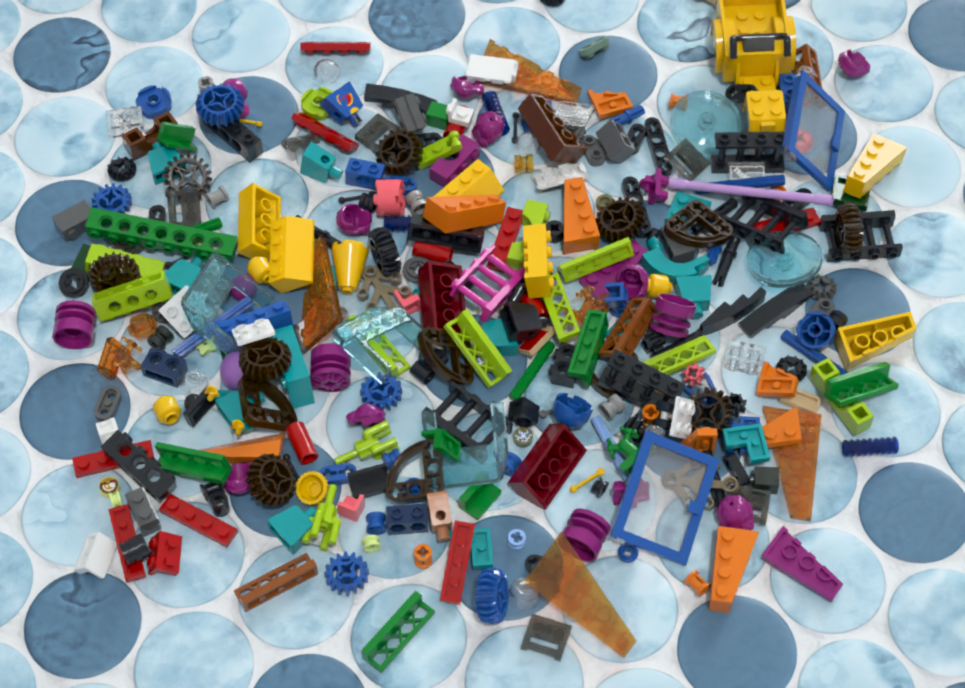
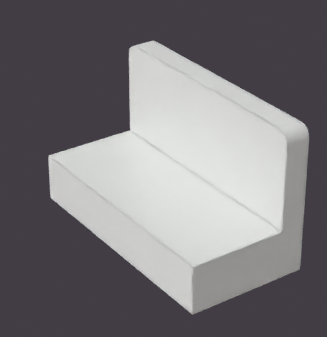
(96, 555)

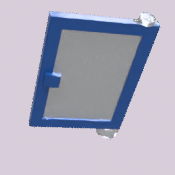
(813, 128)
(664, 497)

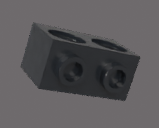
(561, 365)

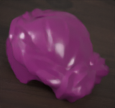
(853, 63)
(466, 89)
(486, 130)
(354, 219)
(634, 280)
(367, 414)
(236, 480)
(737, 515)

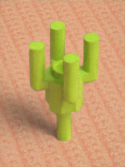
(370, 444)
(325, 521)

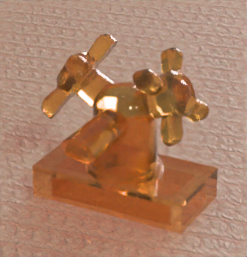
(589, 303)
(116, 356)

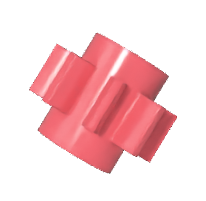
(688, 373)

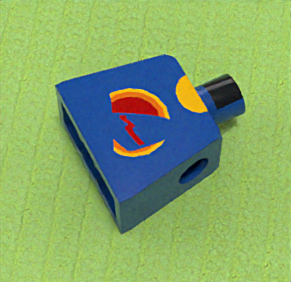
(343, 105)

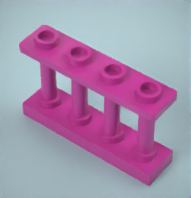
(497, 297)

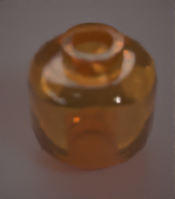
(142, 326)

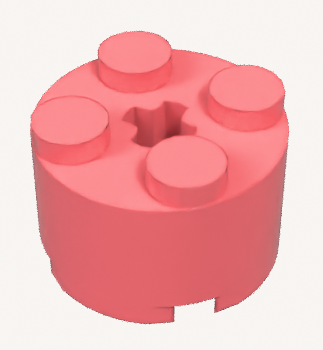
(390, 197)

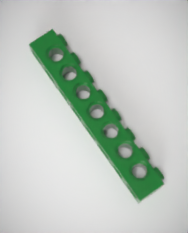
(99, 218)

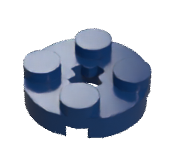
(156, 109)

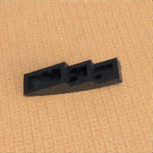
(386, 94)
(775, 309)
(727, 315)

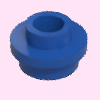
(627, 548)

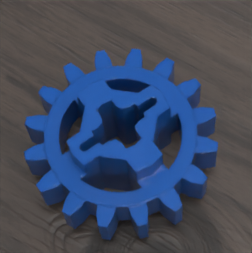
(112, 199)
(380, 393)
(343, 566)

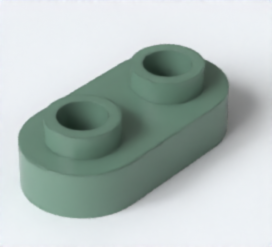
(598, 44)

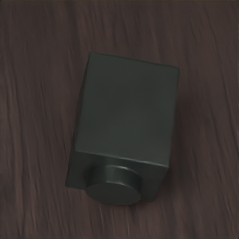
(765, 479)

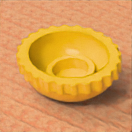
(312, 488)

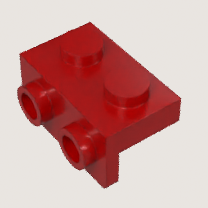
(165, 553)

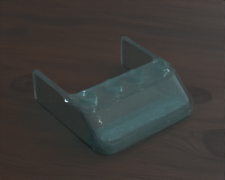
(208, 294)
(356, 332)
(477, 463)

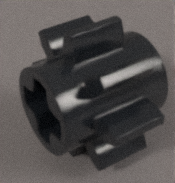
(653, 341)
(739, 404)

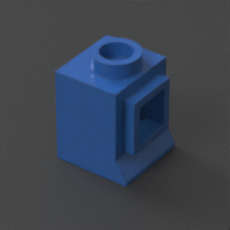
(617, 295)

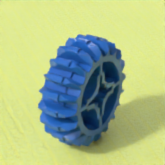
(219, 105)
(492, 595)

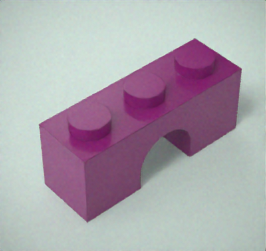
(445, 171)

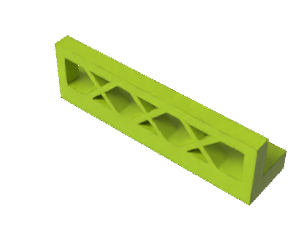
(596, 260)
(554, 313)
(377, 347)
(481, 347)
(682, 355)

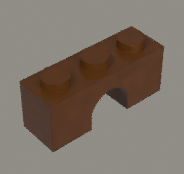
(141, 143)

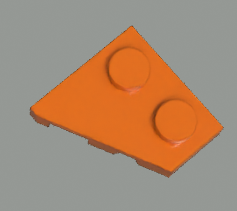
(609, 103)
(776, 382)
(783, 430)
(702, 439)

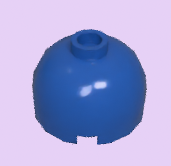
(816, 330)
(571, 411)

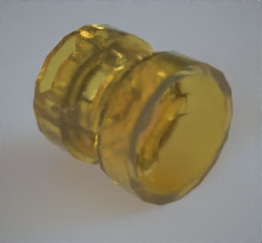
(519, 163)

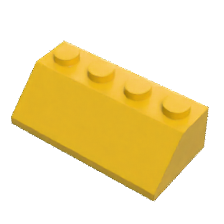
(474, 180)
(255, 212)
(291, 253)

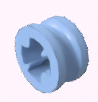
(514, 545)

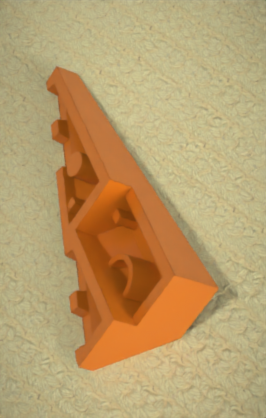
(250, 449)

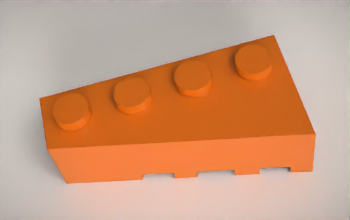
(464, 212)
(579, 221)
(730, 561)

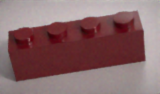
(434, 288)
(547, 465)

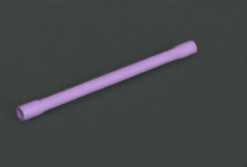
(818, 199)

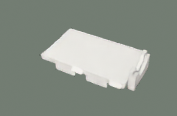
(491, 68)
(551, 178)

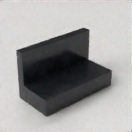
(368, 481)

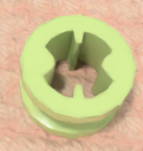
(115, 499)
(371, 543)

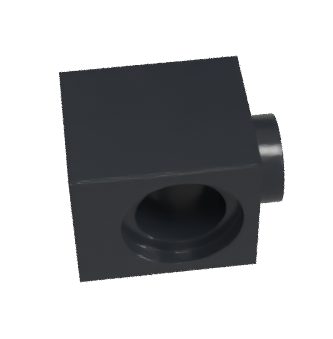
(523, 412)

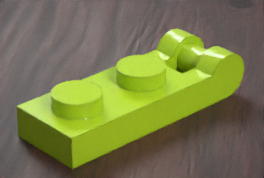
(440, 149)

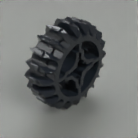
(384, 251)

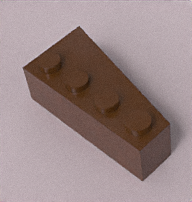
(550, 130)

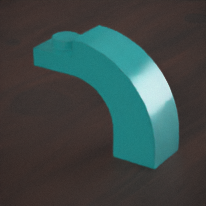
(656, 263)

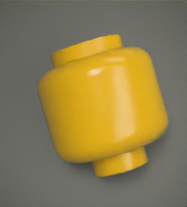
(259, 269)
(658, 284)
(167, 410)

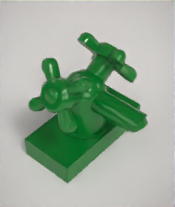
(626, 447)

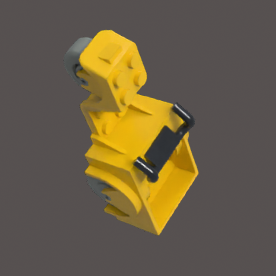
(753, 47)

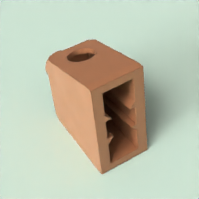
(439, 515)

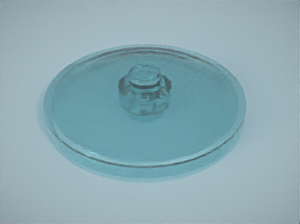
(701, 116)
(795, 267)

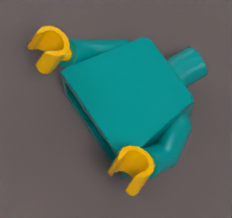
(230, 408)

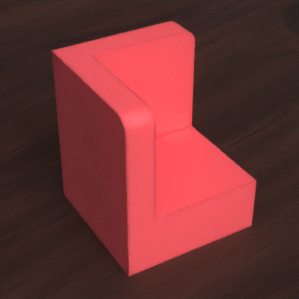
(409, 304)
(351, 507)

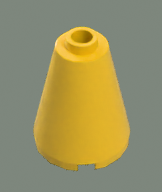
(349, 264)

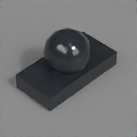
(196, 407)

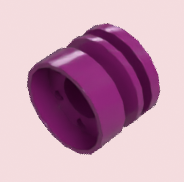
(671, 317)
(74, 324)
(330, 368)
(586, 533)

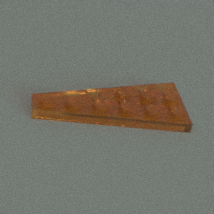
(532, 78)
(321, 300)
(798, 463)
(571, 587)

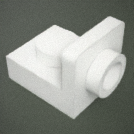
(459, 114)
(106, 429)

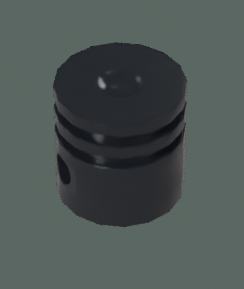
(134, 549)

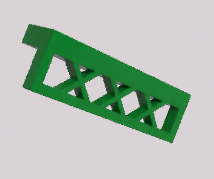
(588, 345)
(858, 382)
(193, 463)
(390, 629)

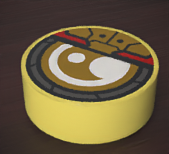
(108, 485)

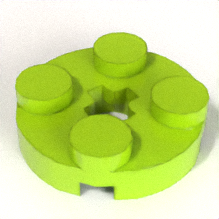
(309, 106)

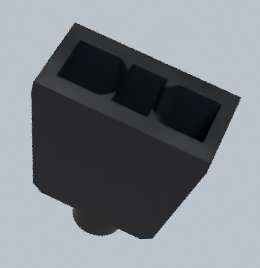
(522, 321)

